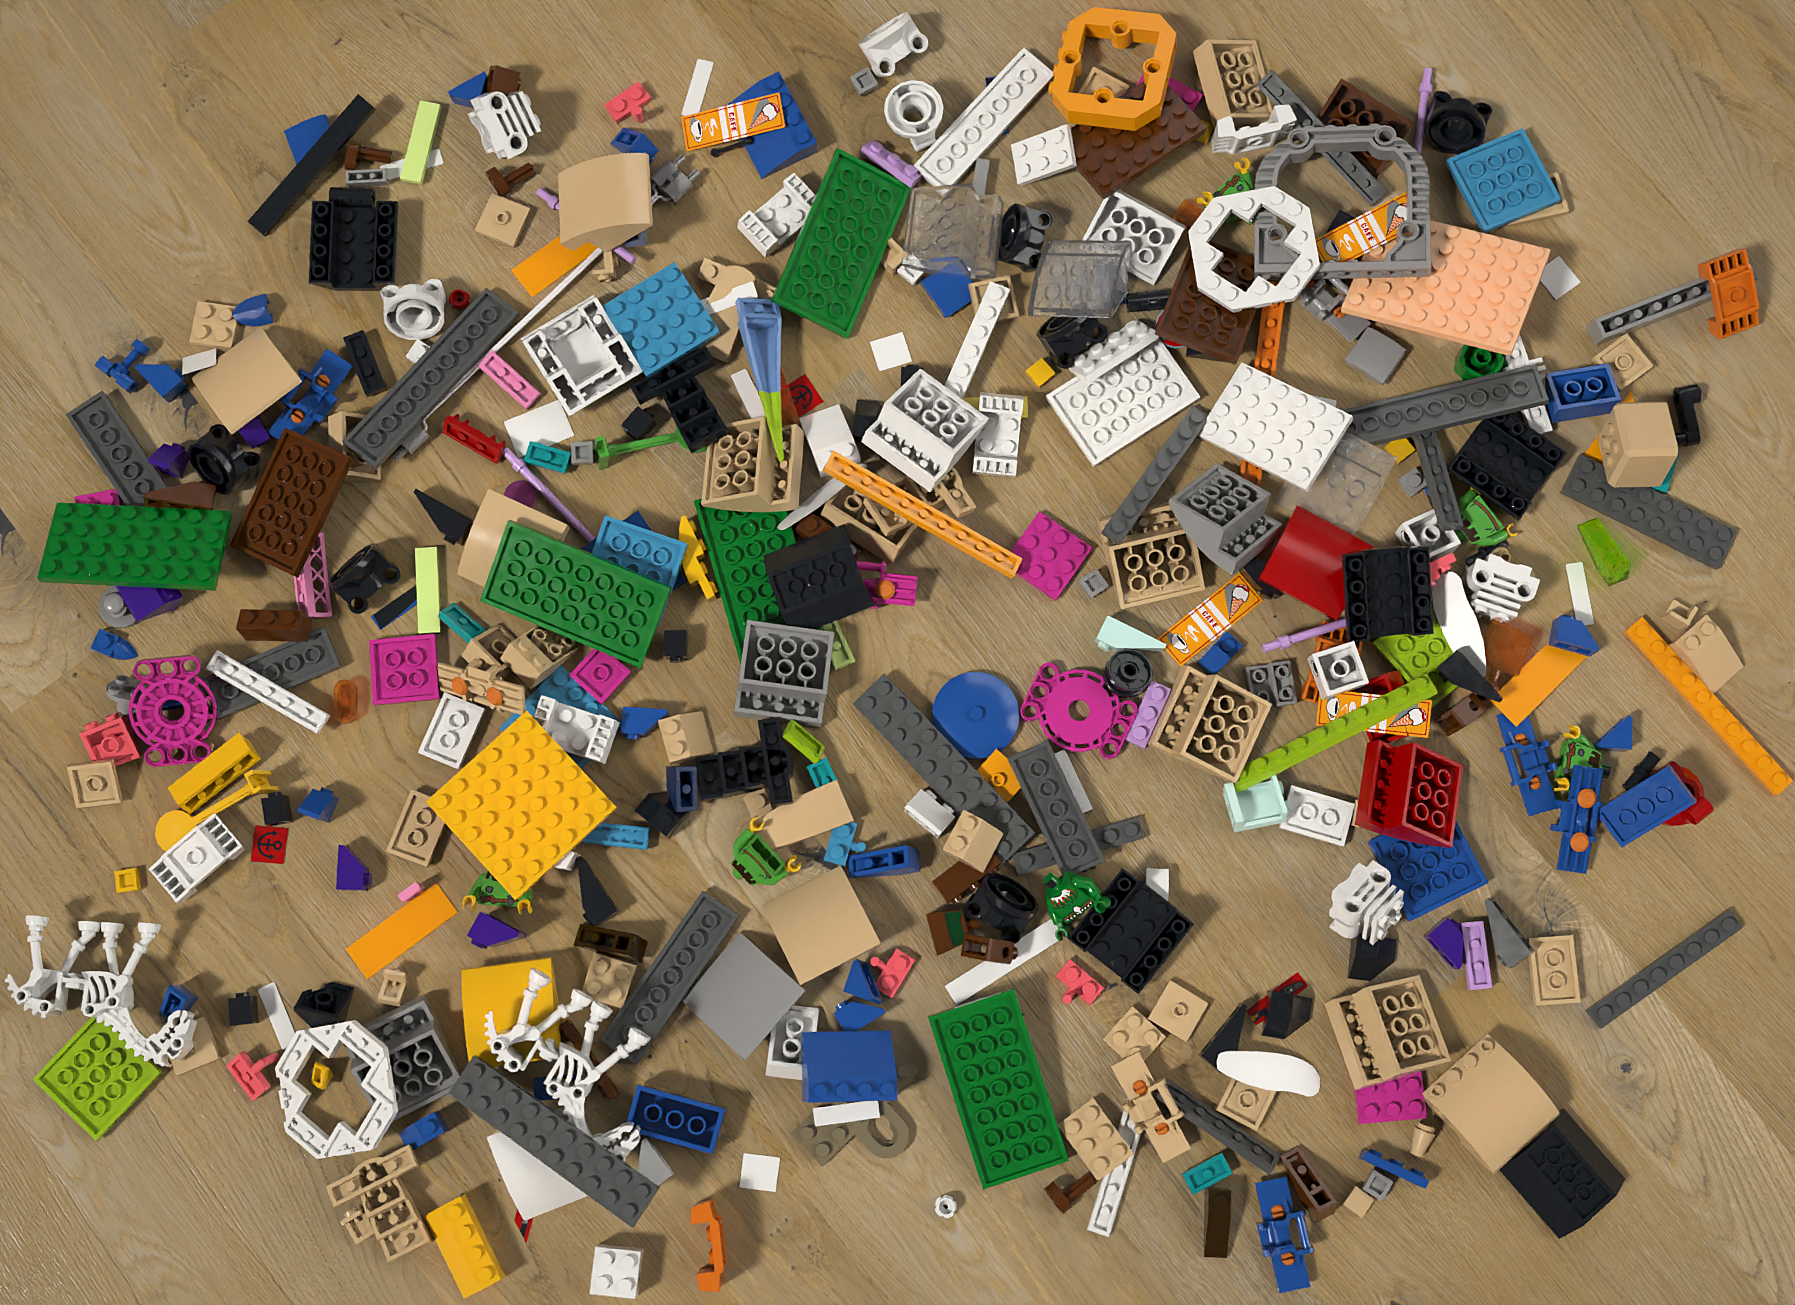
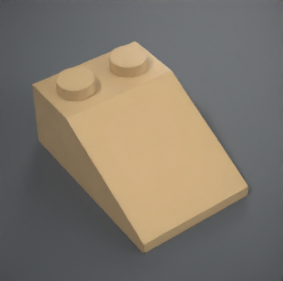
(1707, 653)

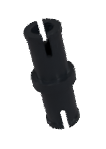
(1641, 771)

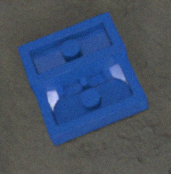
(305, 134)
(947, 292)

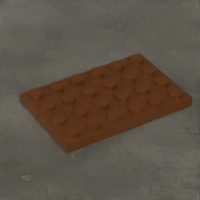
(1117, 156)
(1200, 321)
(291, 502)

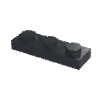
(365, 363)

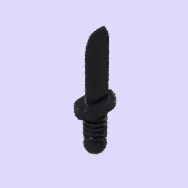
(1483, 553)

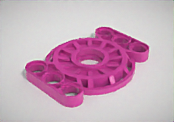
(1056, 704)
(172, 733)

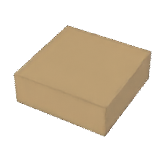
(1358, 1201)

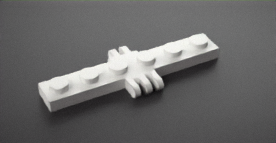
(1534, 417)

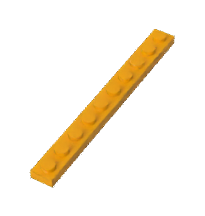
(922, 514)
(1708, 706)

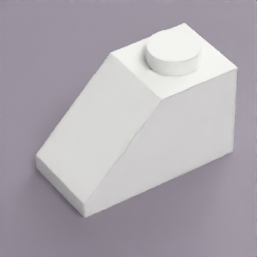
(652, 1164)

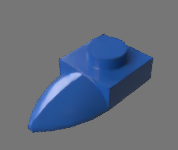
(113, 646)

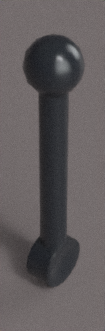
(715, 152)

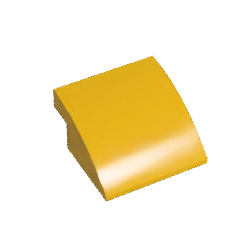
(501, 990)

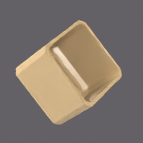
(1638, 444)

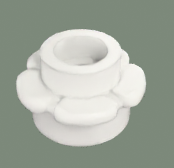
(941, 1211)

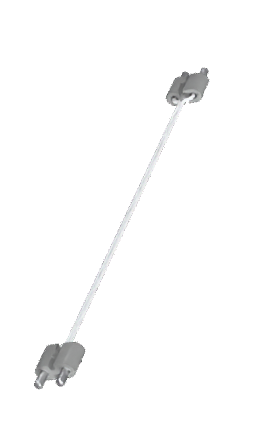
(667, 180)

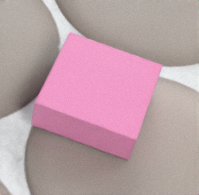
(411, 892)

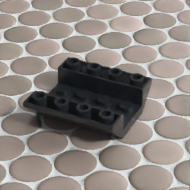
(353, 246)
(1506, 462)
(817, 580)
(1387, 592)
(1133, 932)
(1564, 1176)

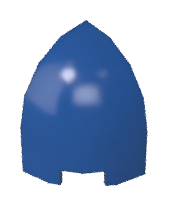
(253, 311)

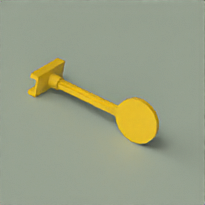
(178, 823)

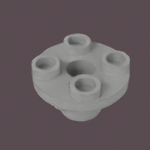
(114, 610)
(121, 692)

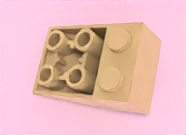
(538, 654)

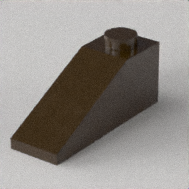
(611, 942)
(1216, 1221)

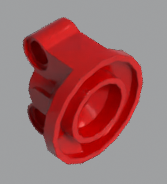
(1699, 810)

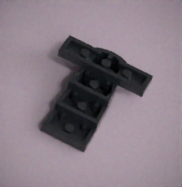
(685, 398)
(750, 768)

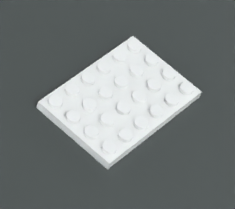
(1123, 402)
(1275, 426)

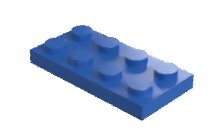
(1646, 806)

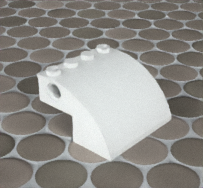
(581, 355)

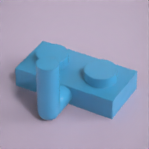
(841, 843)

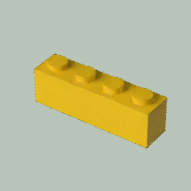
(214, 773)

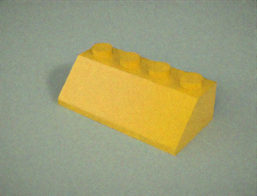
(464, 1246)

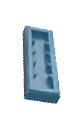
(619, 836)

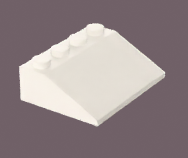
(1149, 230)

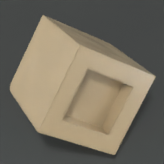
(892, 257)
(1678, 614)

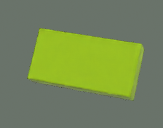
(803, 741)

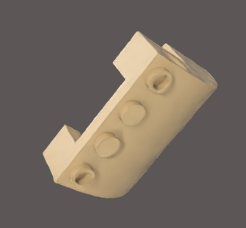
(1491, 1103)

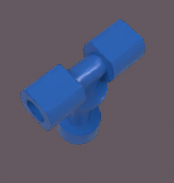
(120, 371)

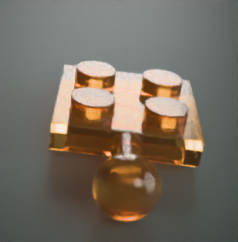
(1505, 650)

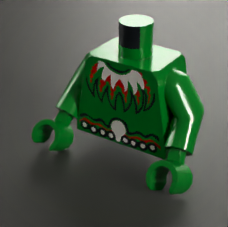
(1070, 897)

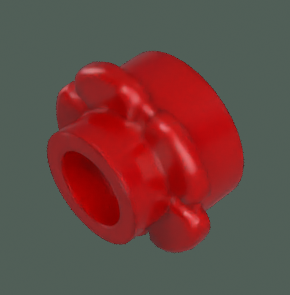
(455, 295)

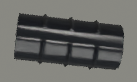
(352, 197)
(1147, 300)

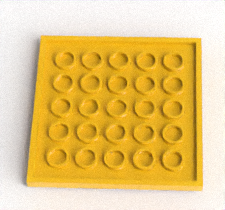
(521, 805)

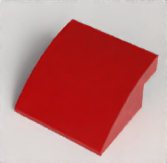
(1309, 562)
(1409, 793)

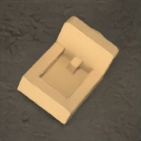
(607, 274)
(393, 987)
(358, 1225)

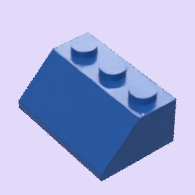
(1581, 393)

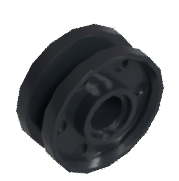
(1136, 664)

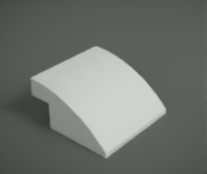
(924, 429)
(529, 1181)

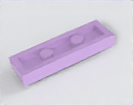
(891, 163)
(1147, 714)
(1475, 955)

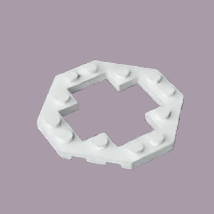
(1245, 206)
(377, 1082)

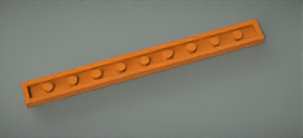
(1265, 361)

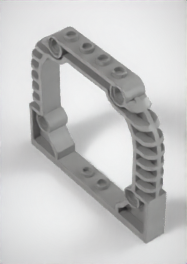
(1406, 259)

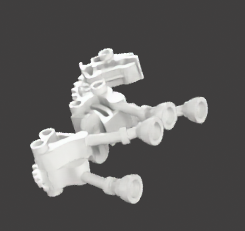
(105, 993)
(570, 1093)

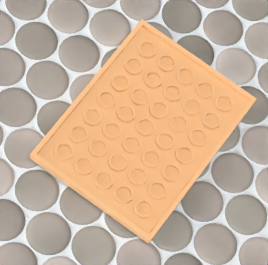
(1473, 292)

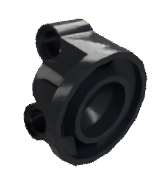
(1456, 123)
(1023, 236)
(1069, 337)
(223, 460)
(362, 576)
(1002, 905)

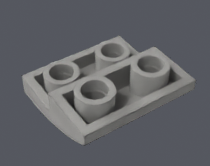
(1375, 355)
(1272, 683)

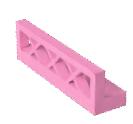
(304, 584)

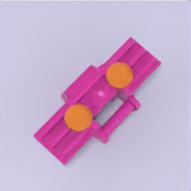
(890, 587)

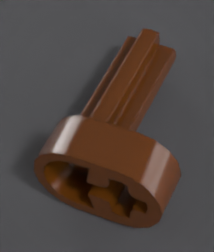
(356, 152)
(503, 184)
(1064, 1200)

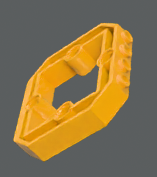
(1101, 107)

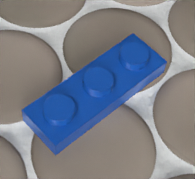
(1394, 1167)

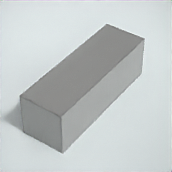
(980, 175)
(367, 178)

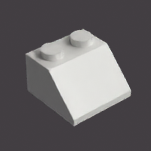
(929, 812)

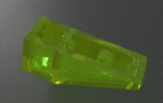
(1604, 552)

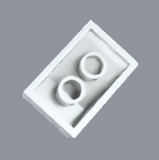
(829, 432)
(786, 1042)

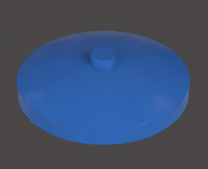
(976, 714)

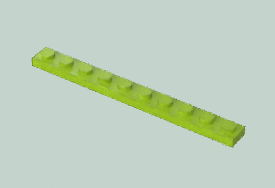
(1335, 732)

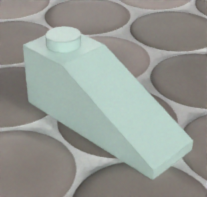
(1118, 636)

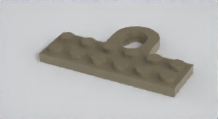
(826, 1140)

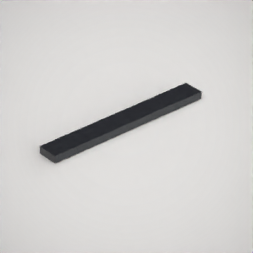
(311, 165)

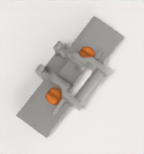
(1328, 308)

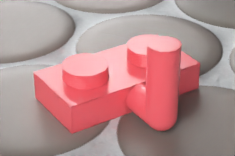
(628, 103)
(892, 972)
(1078, 983)
(249, 1074)

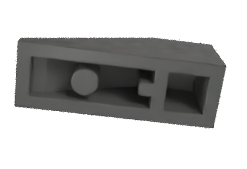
(1507, 938)

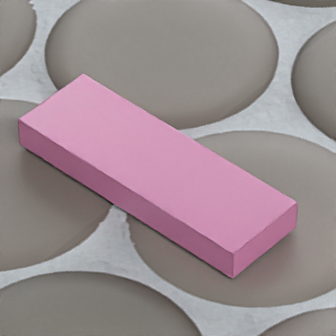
(509, 380)

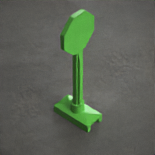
(607, 451)

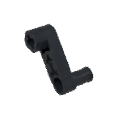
(1684, 398)

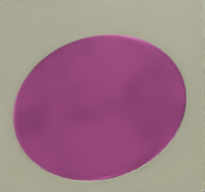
(521, 492)

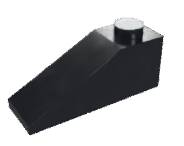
(449, 522)
(1251, 573)
(1463, 674)
(595, 899)
(1226, 1038)

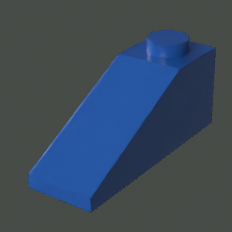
(885, 862)

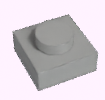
(864, 82)
(582, 453)
(1412, 482)
(1093, 583)
(1377, 1185)

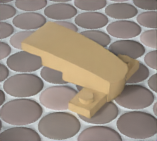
(727, 320)
(948, 491)
(804, 819)
(385, 1201)

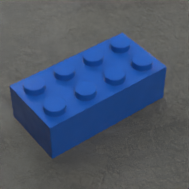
(676, 1118)

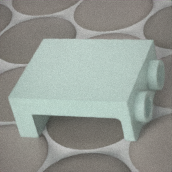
(1257, 805)

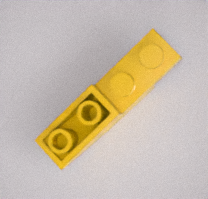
(693, 569)

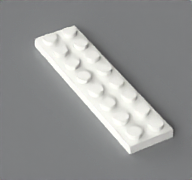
(984, 120)

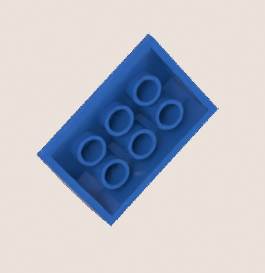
(783, 146)
(848, 1066)

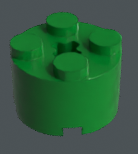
(1469, 367)

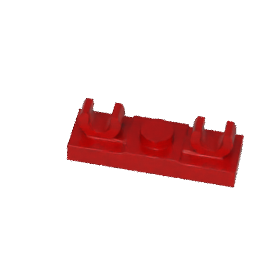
(473, 438)

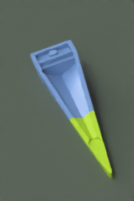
(761, 336)

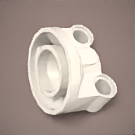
(892, 43)
(914, 98)
(414, 309)

